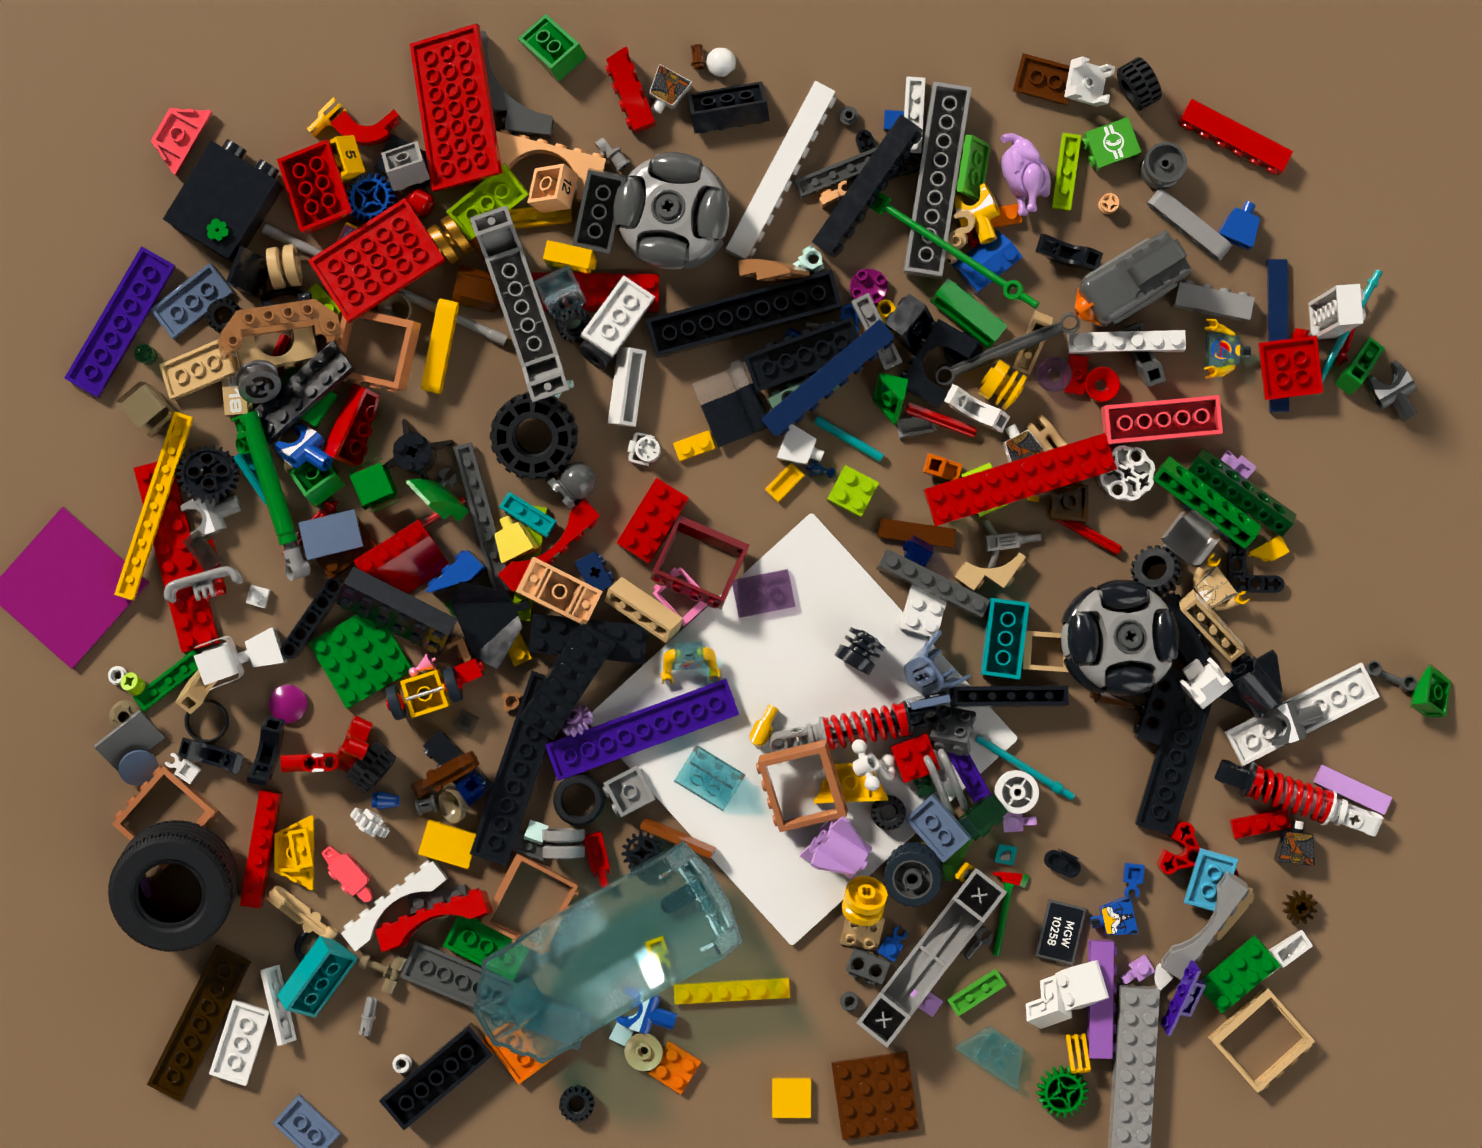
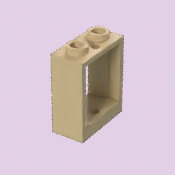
(1026, 662)

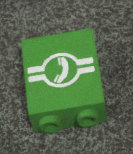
(1111, 143)

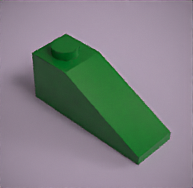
(1360, 366)

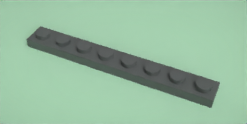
(480, 511)

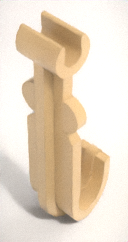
(300, 912)

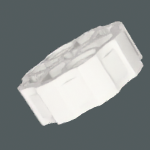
(1144, 464)

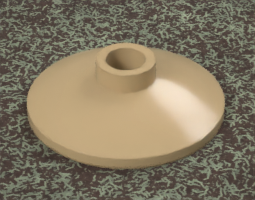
(637, 1058)

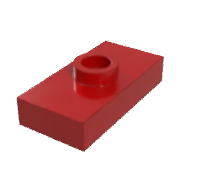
(1079, 370)

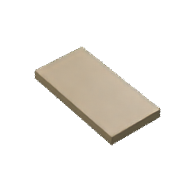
(196, 370)

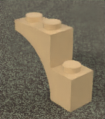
(1001, 576)

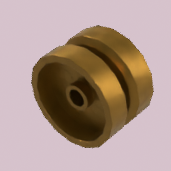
(449, 239)

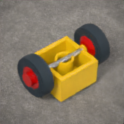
(424, 693)

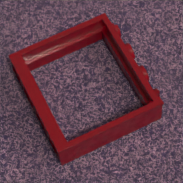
(710, 537)

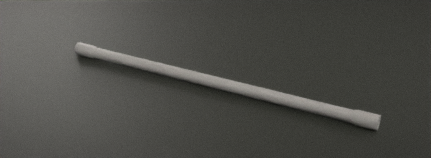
(491, 334)

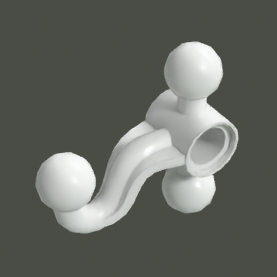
(868, 763)

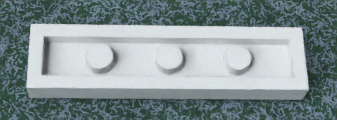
(915, 106)
(280, 1017)

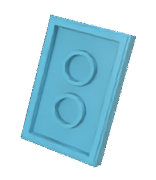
(1205, 876)

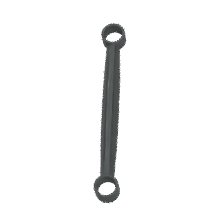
(1007, 348)

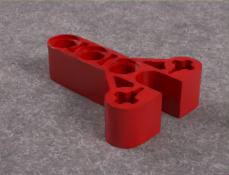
(354, 744)
(1181, 860)

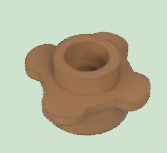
(507, 698)

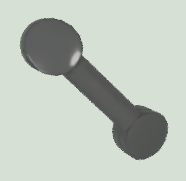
(1406, 684)

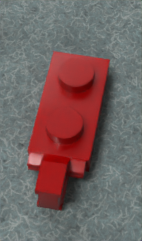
(597, 856)

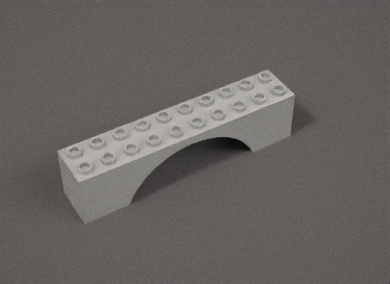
(931, 957)

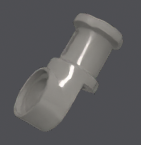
(614, 155)

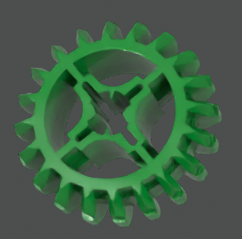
(1069, 1107)

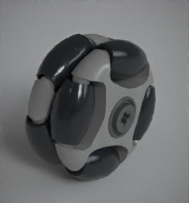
(1119, 638)

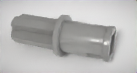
(368, 1016)

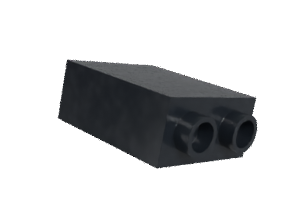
(226, 190)

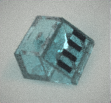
(560, 291)

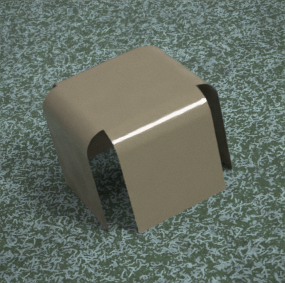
(146, 408)

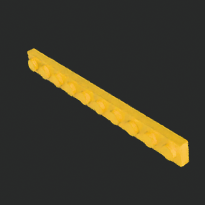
(154, 506)

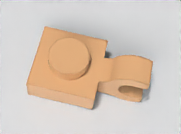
(831, 196)

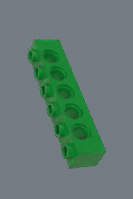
(1207, 502)

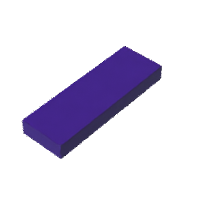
(969, 776)

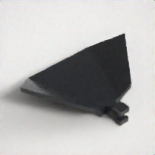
(487, 620)

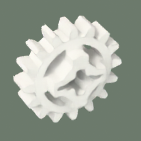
(370, 822)

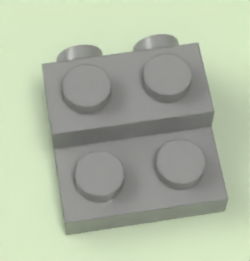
(628, 791)

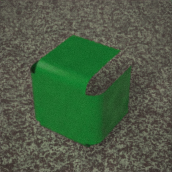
(373, 485)

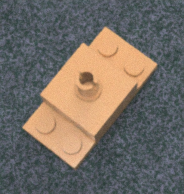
(558, 591)

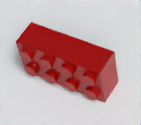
(652, 520)

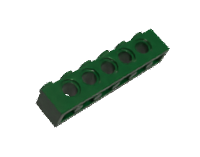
(1242, 492)

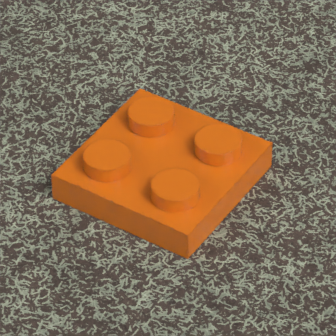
(675, 1067)

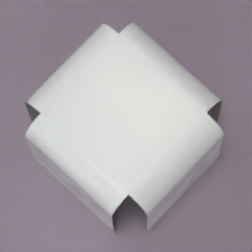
(219, 662)

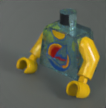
(1222, 350)
(689, 656)

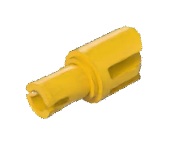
(323, 119)
(762, 728)

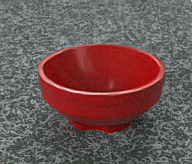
(1109, 377)

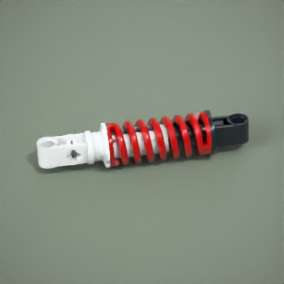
(1293, 793)

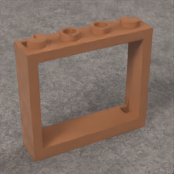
(406, 355)
(821, 748)
(134, 801)
(519, 858)

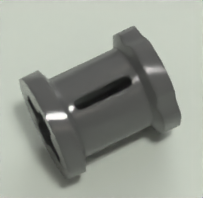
(426, 805)

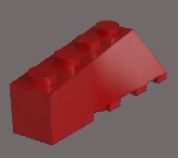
(630, 91)
(352, 427)

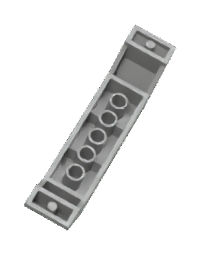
(520, 303)

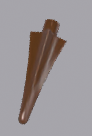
(1112, 700)

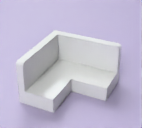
(1050, 1007)

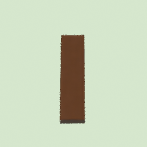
(905, 530)

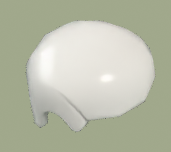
(721, 62)

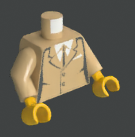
(1214, 587)

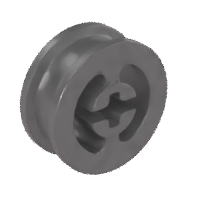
(260, 388)

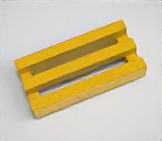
(1076, 1038)

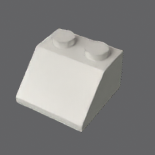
(1082, 985)

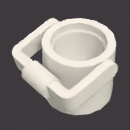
(646, 448)

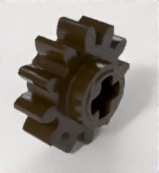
(1299, 900)

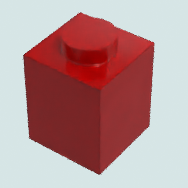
(470, 670)

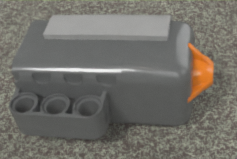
(1131, 280)

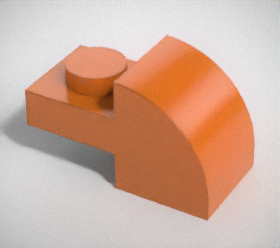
(942, 467)

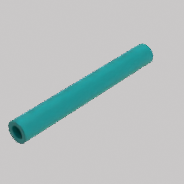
(848, 438)

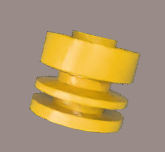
(1001, 384)

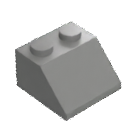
(405, 166)

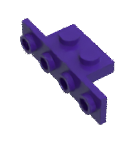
(1185, 998)

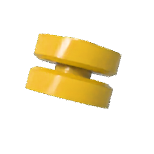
(864, 900)

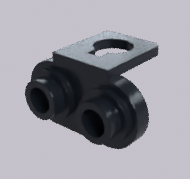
(1062, 862)

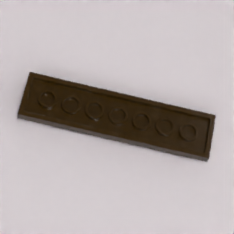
(199, 1023)

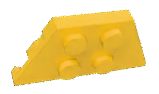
(852, 787)
(282, 854)

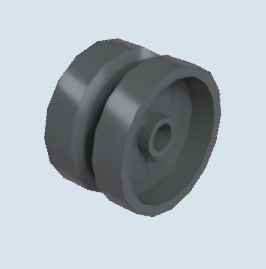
(1163, 165)

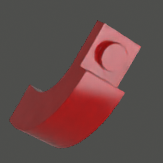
(366, 135)

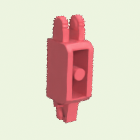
(349, 873)

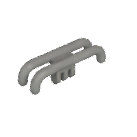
(201, 583)
(946, 785)

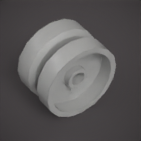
(563, 843)

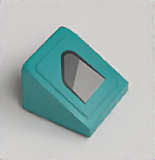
(1005, 854)

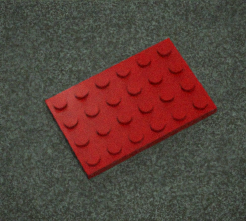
(376, 260)

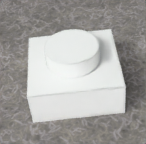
(258, 596)

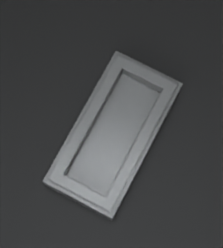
(914, 426)

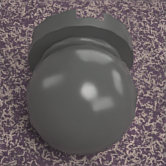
(574, 482)

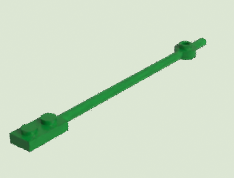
(883, 205)

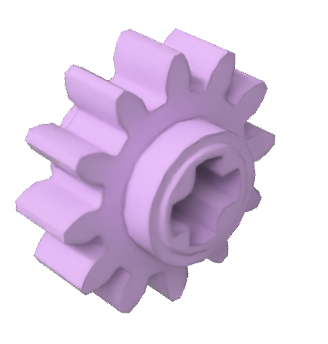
(577, 721)

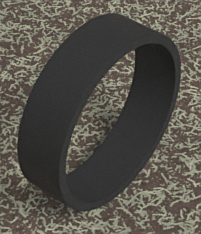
(226, 724)

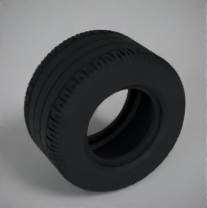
(183, 845)

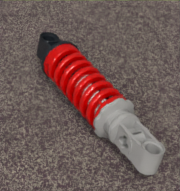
(858, 727)

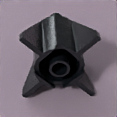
(424, 458)
(1255, 683)

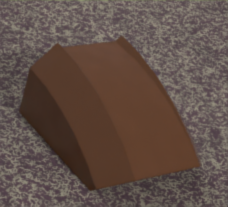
(475, 289)

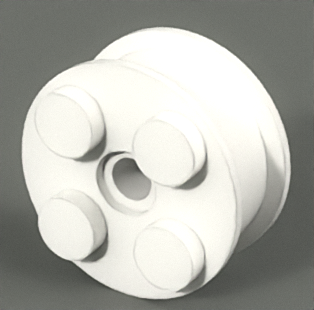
(1017, 780)

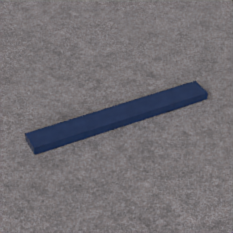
(1277, 314)

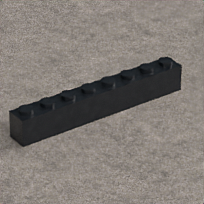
(867, 186)

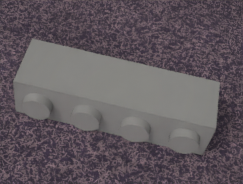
(1213, 301)

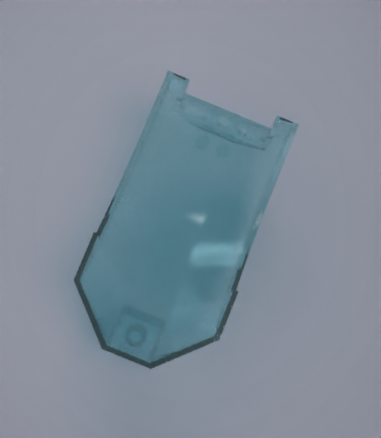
(598, 957)

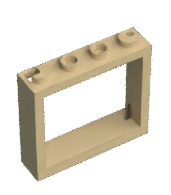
(1239, 1017)

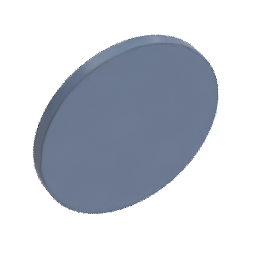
(137, 767)

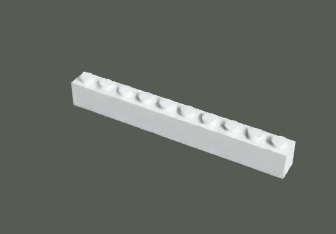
(780, 171)

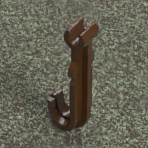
(446, 774)

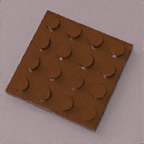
(875, 1095)

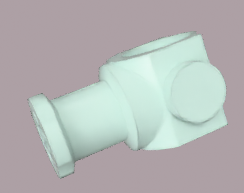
(804, 263)

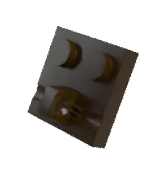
(1069, 503)

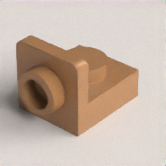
(463, 651)

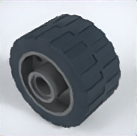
(913, 874)

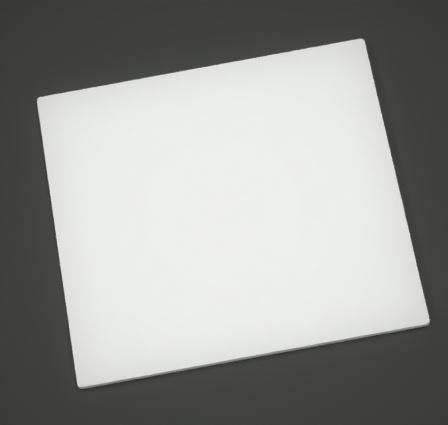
(791, 664)

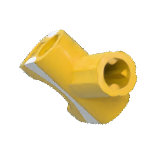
(983, 211)

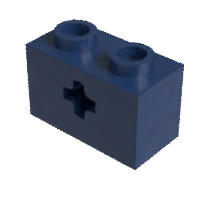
(596, 561)

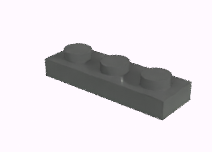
(428, 898)

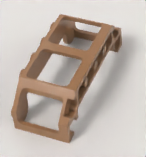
(278, 319)

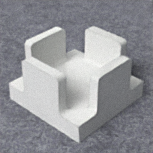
(1204, 683)

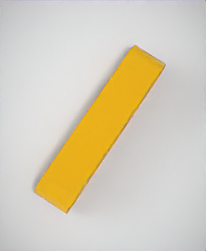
(440, 346)

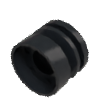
(860, 650)

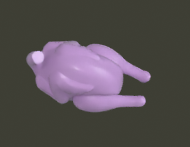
(1025, 172)

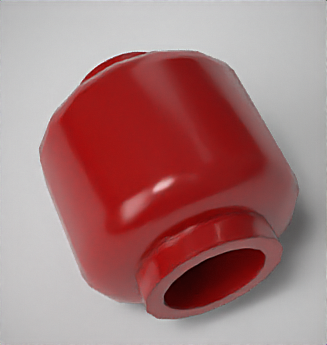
(420, 202)

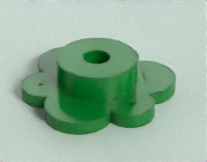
(216, 224)

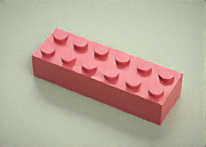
(1162, 420)

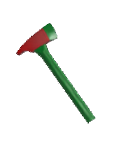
(1009, 879)

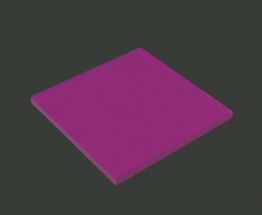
(65, 588)

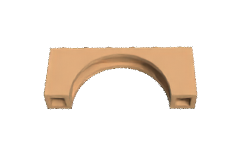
(515, 148)

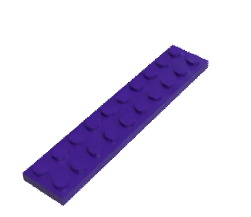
(642, 729)

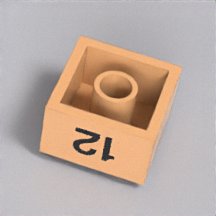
(552, 188)

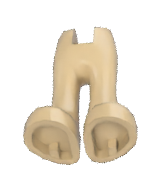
(1048, 432)

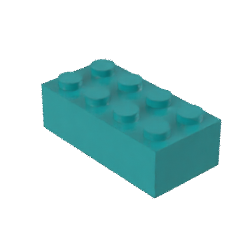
(1004, 638)

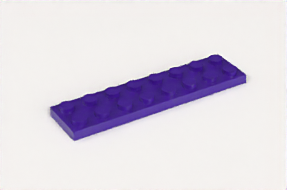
(120, 322)

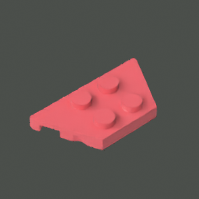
(179, 134)

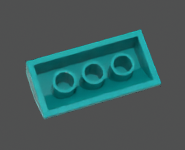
(316, 977)

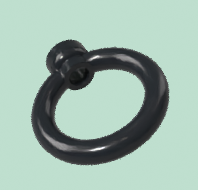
(306, 295)

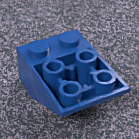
(464, 569)

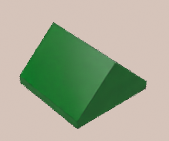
(890, 395)

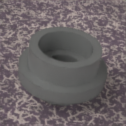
(848, 121)
(851, 1007)

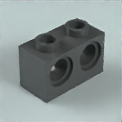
(869, 961)

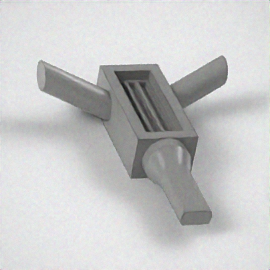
(1004, 541)

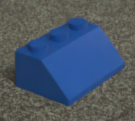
(995, 256)

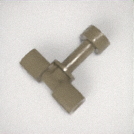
(390, 971)

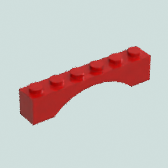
(579, 519)
(397, 934)

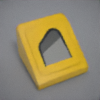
(964, 871)

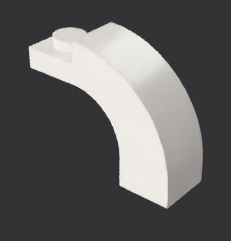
(976, 410)

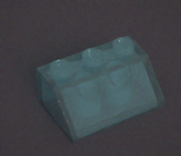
(709, 778)

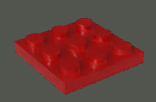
(1290, 367)

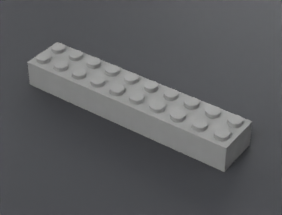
(937, 178)
(1134, 1066)

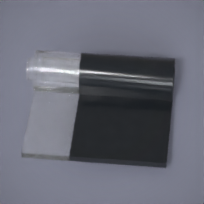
(730, 404)

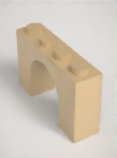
(302, 350)

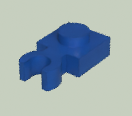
(1133, 875)
(890, 946)

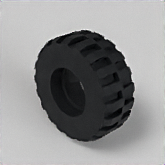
(518, 459)

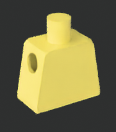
(514, 541)

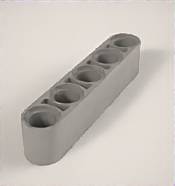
(1189, 224)

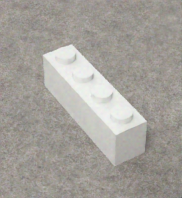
(626, 387)

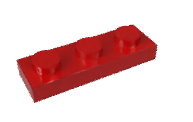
(1260, 823)

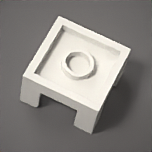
(1087, 82)

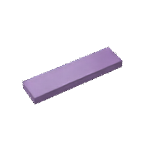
(1352, 789)

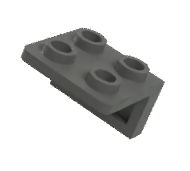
(953, 730)

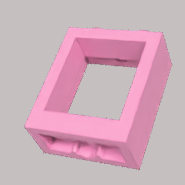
(694, 611)

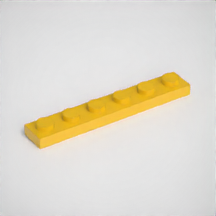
(731, 990)

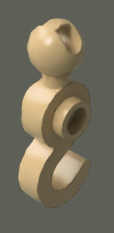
(958, 237)

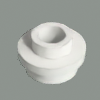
(112, 672)
(402, 1070)

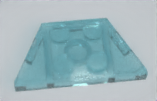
(995, 1054)

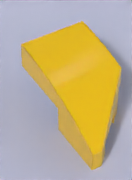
(1270, 550)

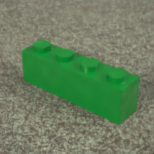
(968, 313)

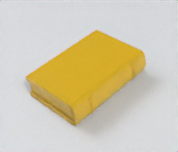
(447, 844)

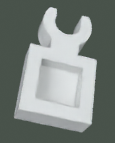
(185, 770)

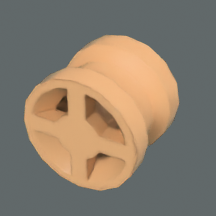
(1108, 199)

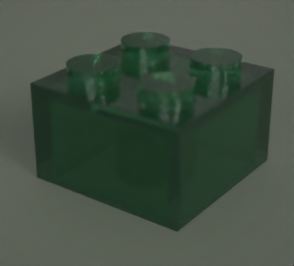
(983, 816)

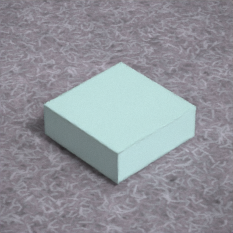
(534, 832)

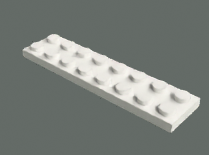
(1335, 697)

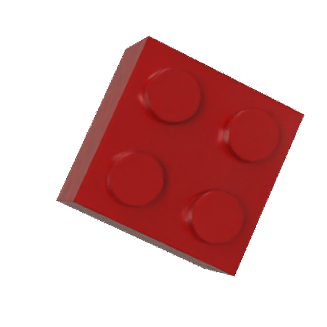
(910, 755)

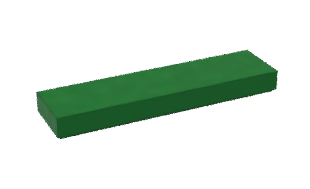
(167, 681)

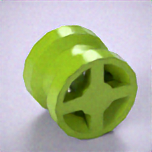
(137, 686)

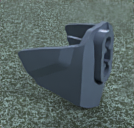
(924, 675)

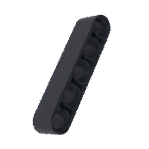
(304, 623)

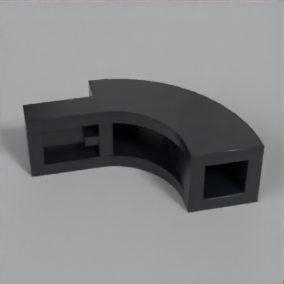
(1068, 254)

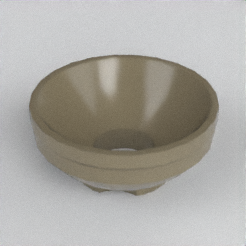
(386, 306)
(128, 706)
(449, 806)

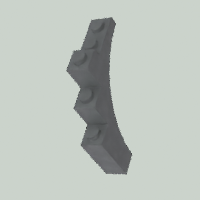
(518, 118)

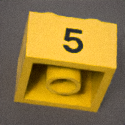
(347, 157)

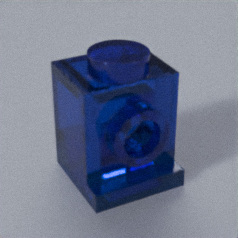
(465, 786)

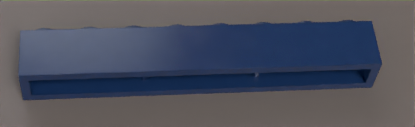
(827, 378)

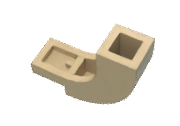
(193, 693)

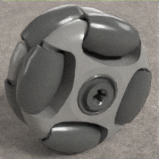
(664, 201)

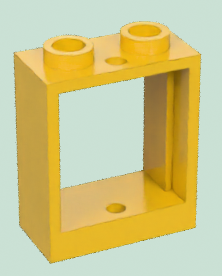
(577, 258)

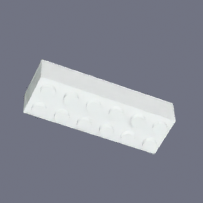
(1336, 311)

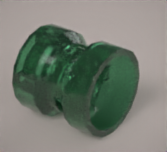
(142, 352)
(924, 786)

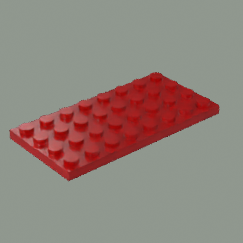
(455, 108)

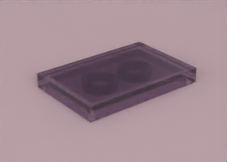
(763, 593)

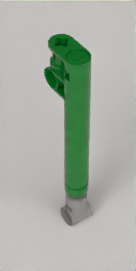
(253, 440)

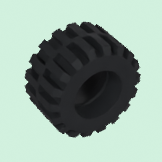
(1139, 83)
(1155, 556)
(372, 767)

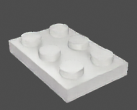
(922, 612)

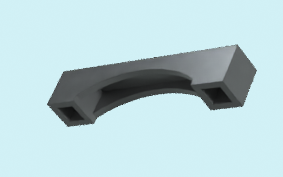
(949, 591)

